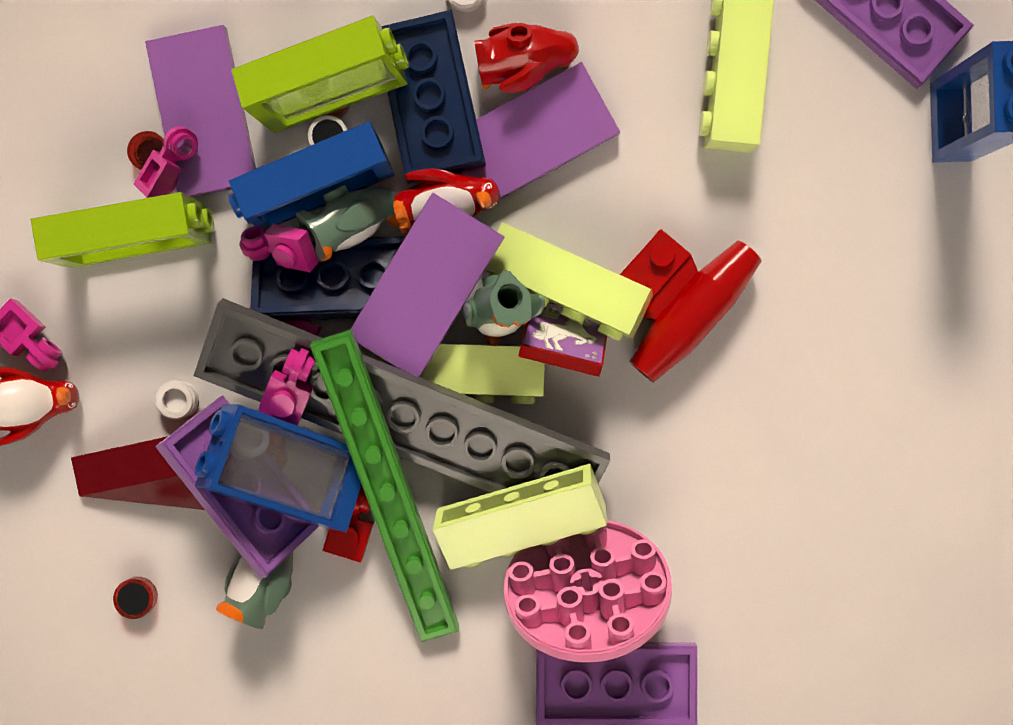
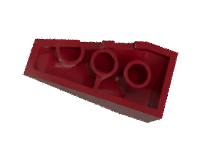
(132, 475)

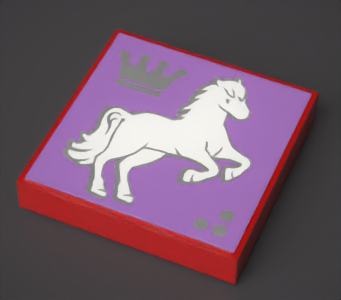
(563, 342)

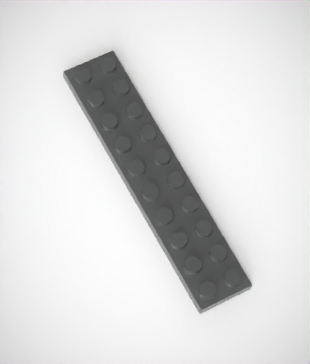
(424, 418)

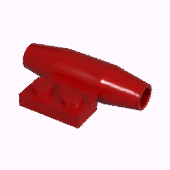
(684, 300)

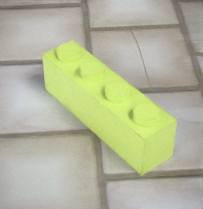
(737, 74)
(572, 283)
(486, 372)
(520, 517)

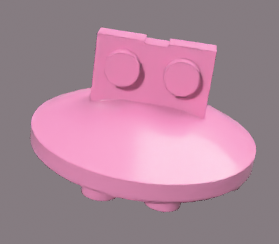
(589, 594)

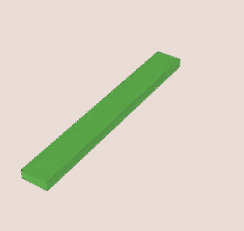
(385, 484)

